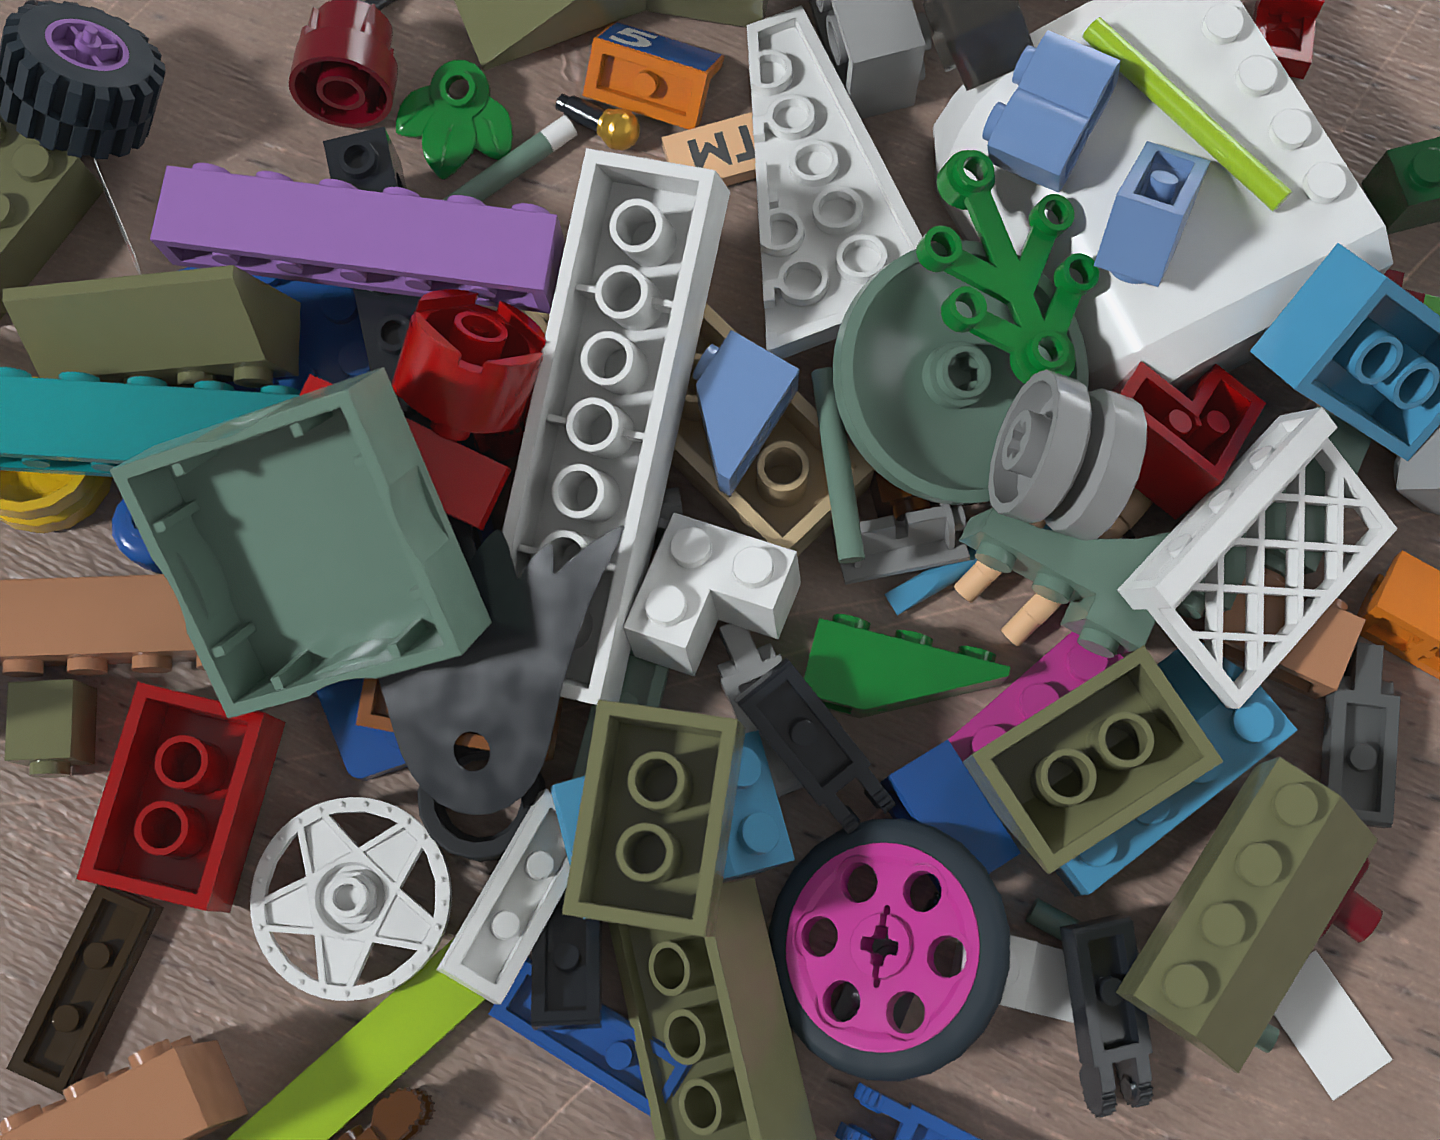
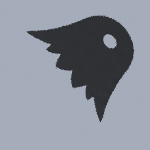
(503, 682)

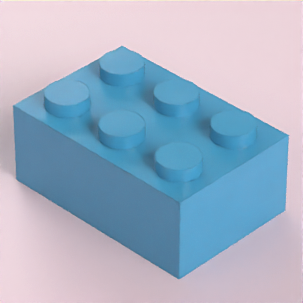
(1360, 351)

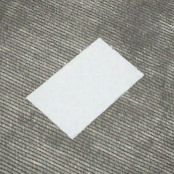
(1329, 1029)

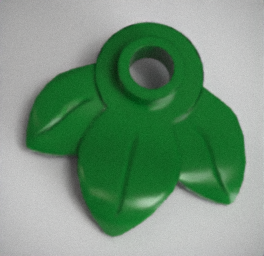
(455, 126)

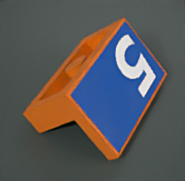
(650, 74)

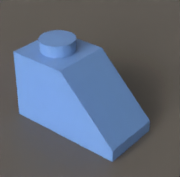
(1150, 214)
(740, 402)

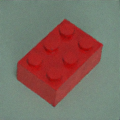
(181, 799)

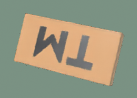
(716, 146)

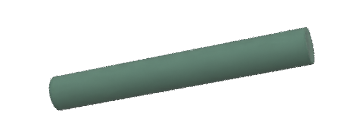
(837, 469)

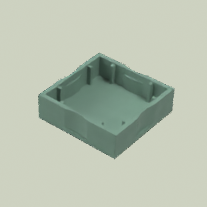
(305, 545)

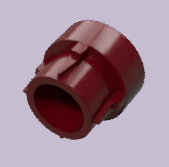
(345, 65)

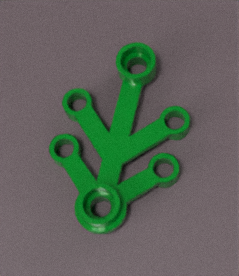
(1007, 276)

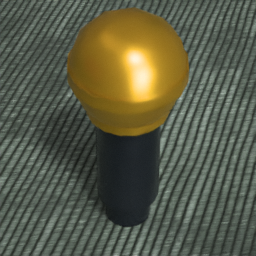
(615, 126)

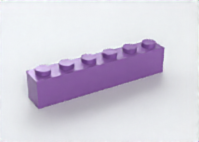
(358, 236)

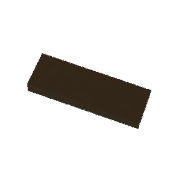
(85, 988)

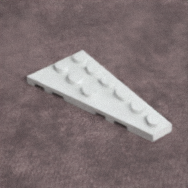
(821, 188)

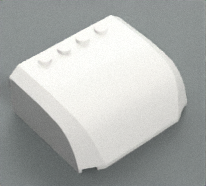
(1235, 254)

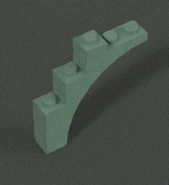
(1094, 569)

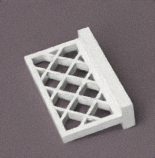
(1237, 507)

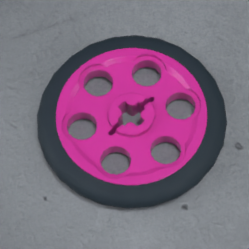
(954, 1006)

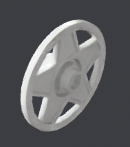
(350, 899)

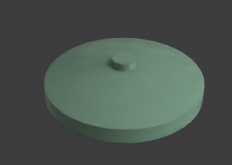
(921, 395)

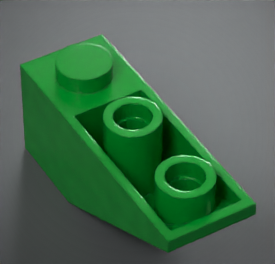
(879, 673)

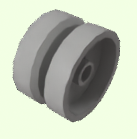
(1067, 456)

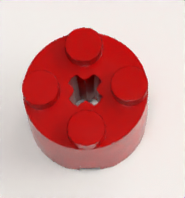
(468, 364)

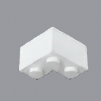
(703, 578)

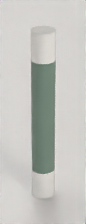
(518, 160)

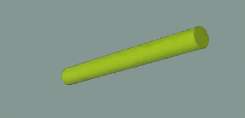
(1188, 115)

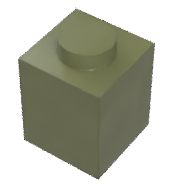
(50, 726)

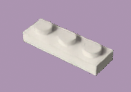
(511, 906)

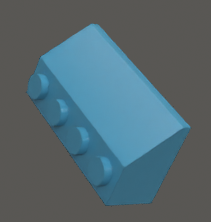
(1237, 735)

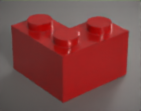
(1189, 433)

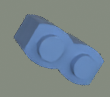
(1051, 111)

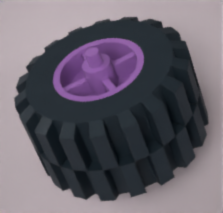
(78, 79)

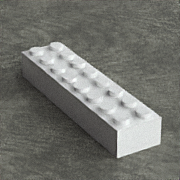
(615, 386)

